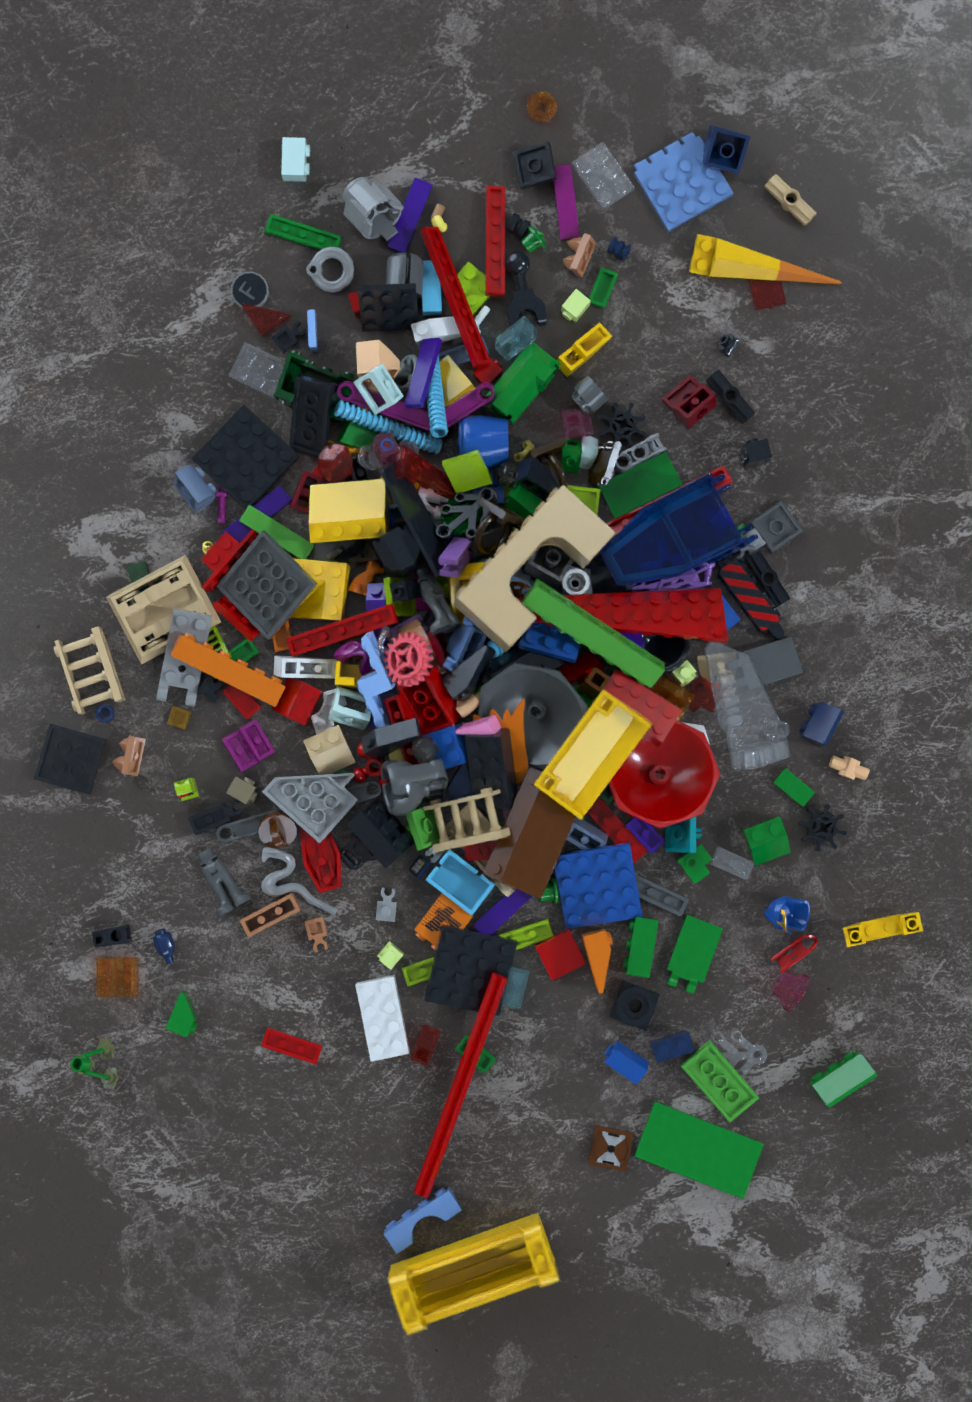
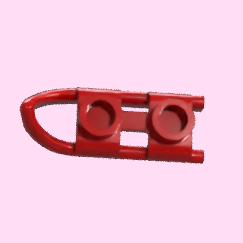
(798, 950)

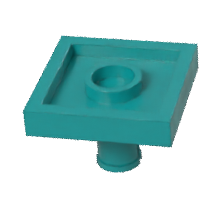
(682, 836)

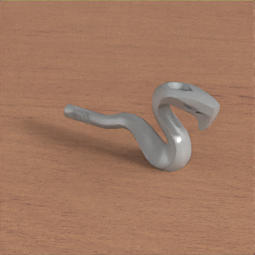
(268, 884)

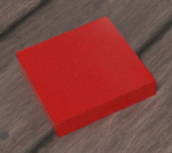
(560, 954)

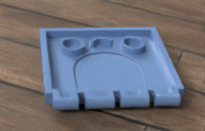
(680, 183)

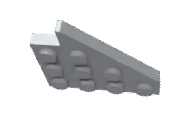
(313, 800)

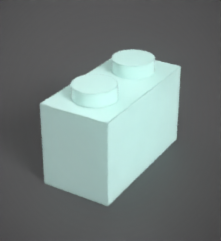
(294, 159)

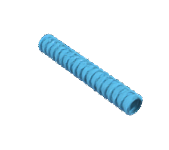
(436, 405)
(385, 426)

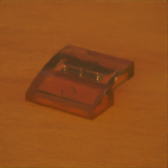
(117, 976)

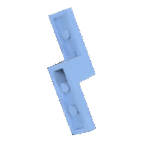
(375, 682)

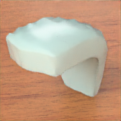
(589, 451)

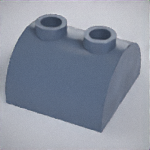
(193, 487)

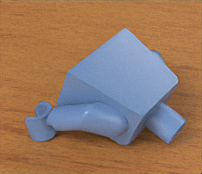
(463, 644)

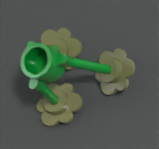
(83, 1063)

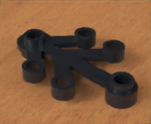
(467, 512)

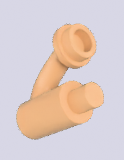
(467, 706)

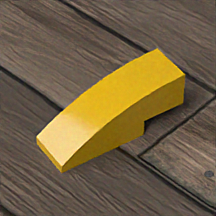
(583, 349)

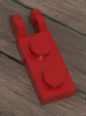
(236, 618)

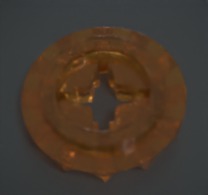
(545, 99)

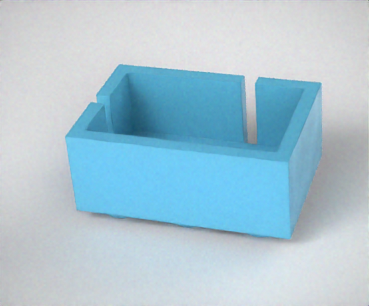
(460, 882)

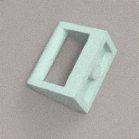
(385, 386)
(345, 715)

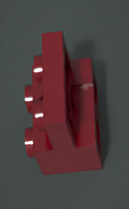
(690, 401)
(301, 497)

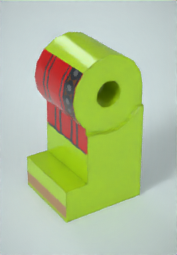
(186, 789)

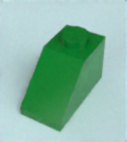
(183, 1016)

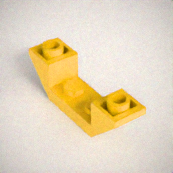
(882, 927)

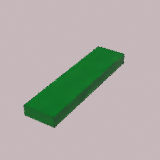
(301, 233)

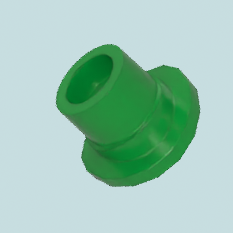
(534, 239)
(550, 892)

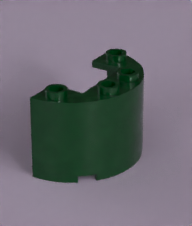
(297, 364)

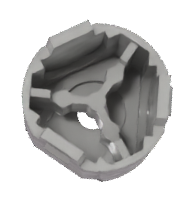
(371, 208)

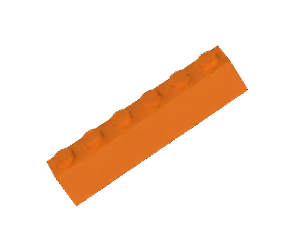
(223, 668)

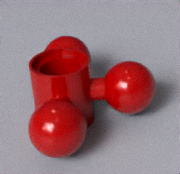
(361, 773)

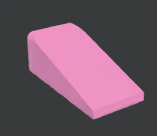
(484, 726)

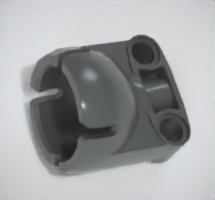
(412, 784)

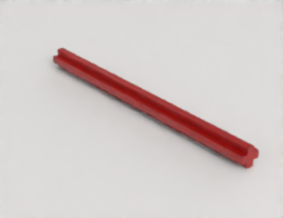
(460, 1085)

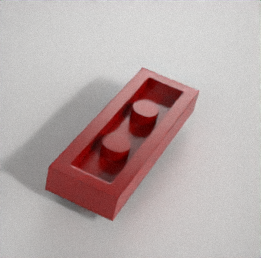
(291, 1045)

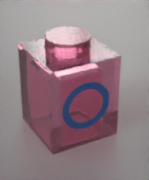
(385, 447)

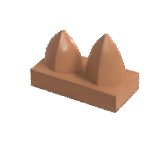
(584, 248)
(133, 751)

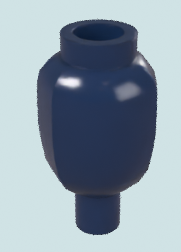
(164, 944)

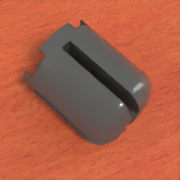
(406, 270)

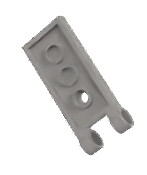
(198, 626)

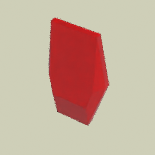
(321, 861)

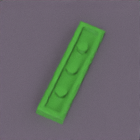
(283, 536)

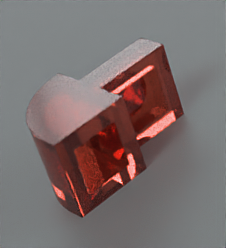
(425, 1045)

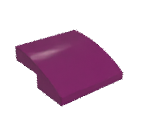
(248, 746)

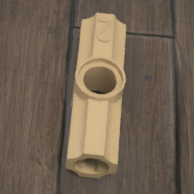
(781, 191)

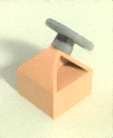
(374, 353)

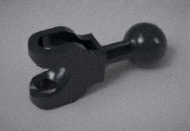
(524, 298)

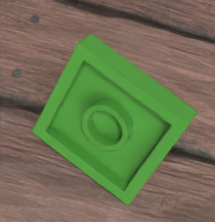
(423, 827)

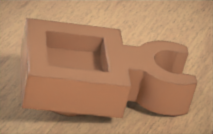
(316, 930)

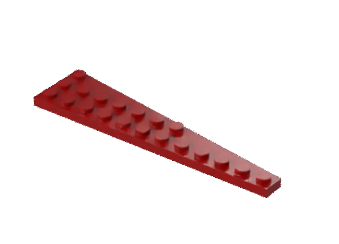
(666, 613)

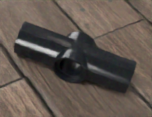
(721, 387)
(761, 567)

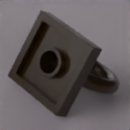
(547, 454)
(501, 515)

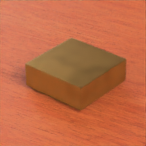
(179, 717)

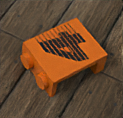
(441, 913)

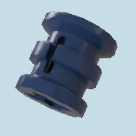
(619, 249)

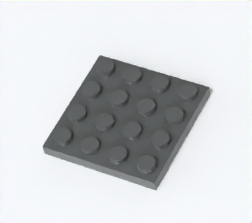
(266, 585)

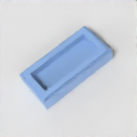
(312, 330)

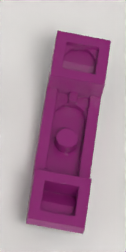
(565, 203)

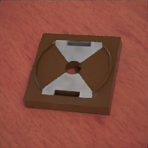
(602, 1140)

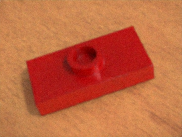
(480, 851)

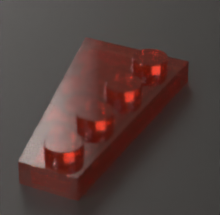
(421, 471)

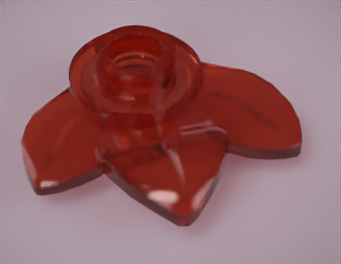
(703, 697)

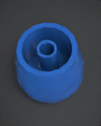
(486, 435)

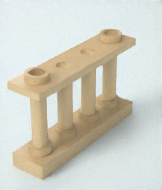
(102, 656)
(462, 839)

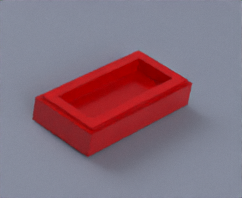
(242, 701)

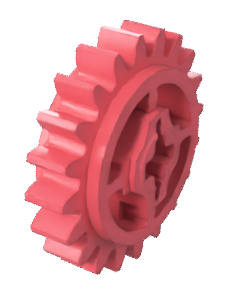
(411, 658)

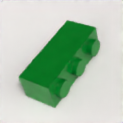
(640, 946)

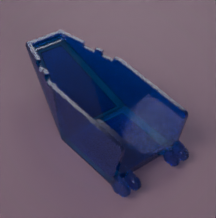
(675, 535)

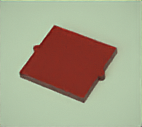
(767, 293)

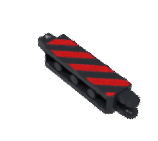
(749, 597)

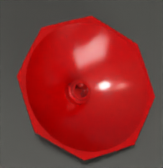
(667, 781)

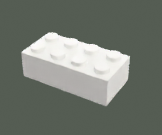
(382, 1018)

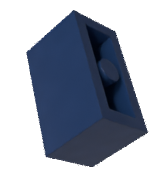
(671, 1046)

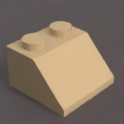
(329, 751)

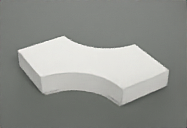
(320, 719)

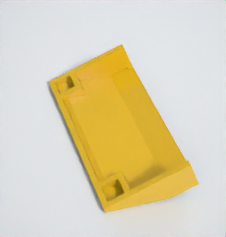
(592, 754)

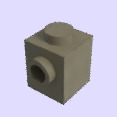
(243, 790)

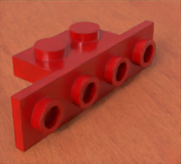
(224, 555)

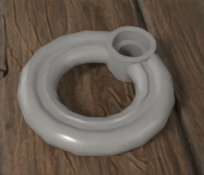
(318, 260)

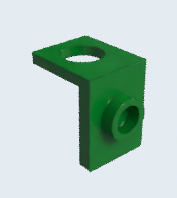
(571, 456)

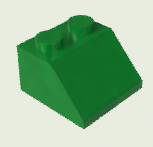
(766, 840)

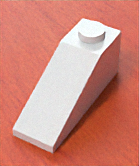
(443, 327)
(304, 667)

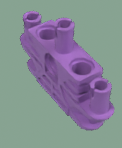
(685, 582)

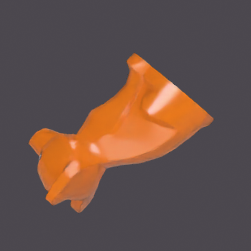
(360, 582)

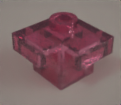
(576, 424)
(790, 989)

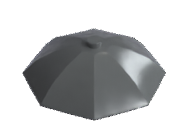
(549, 710)

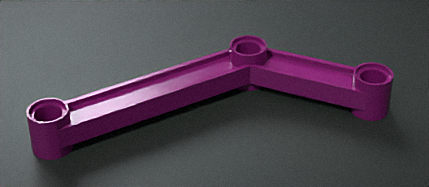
(419, 416)

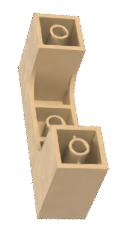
(559, 523)

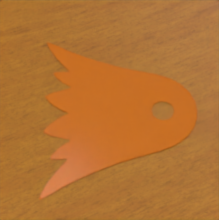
(516, 726)

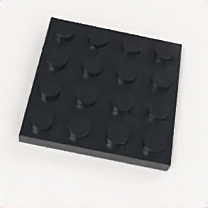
(245, 457)
(465, 965)

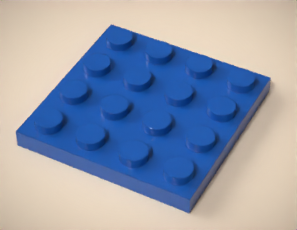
(598, 885)

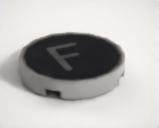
(249, 289)

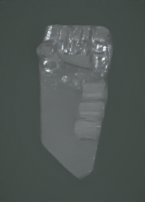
(745, 710)

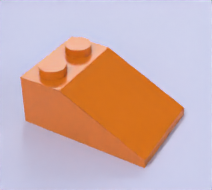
(598, 951)

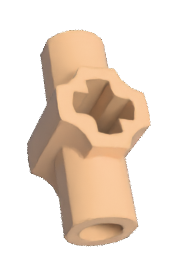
(849, 767)

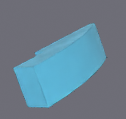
(431, 291)

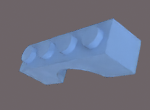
(442, 1205)

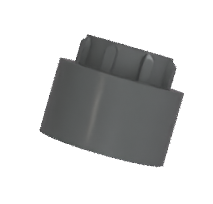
(588, 395)

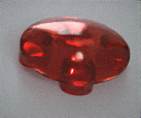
(335, 463)

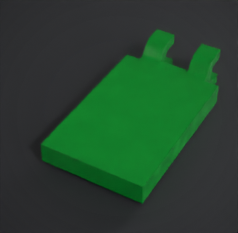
(693, 952)

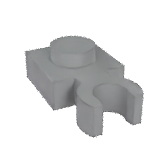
(753, 546)
(386, 909)

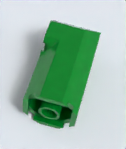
(522, 382)

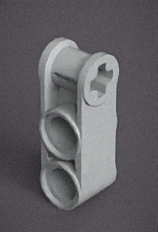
(649, 447)

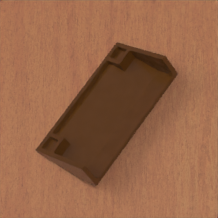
(536, 840)

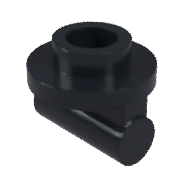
(727, 344)

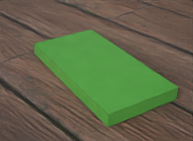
(719, 1081)

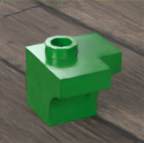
(694, 864)

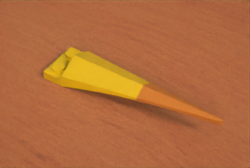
(724, 259)

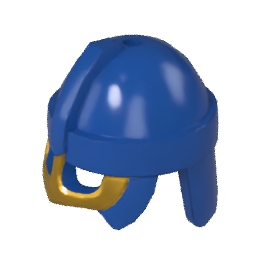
(788, 913)

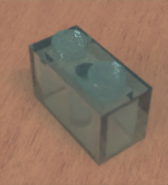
(516, 338)
(515, 987)

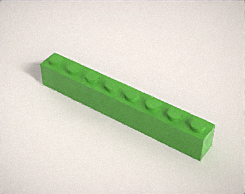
(593, 633)

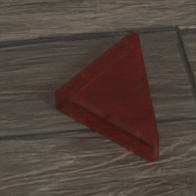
(264, 318)

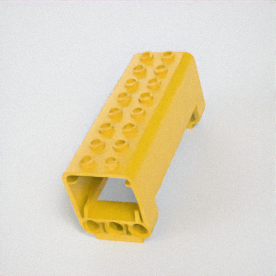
(472, 1272)

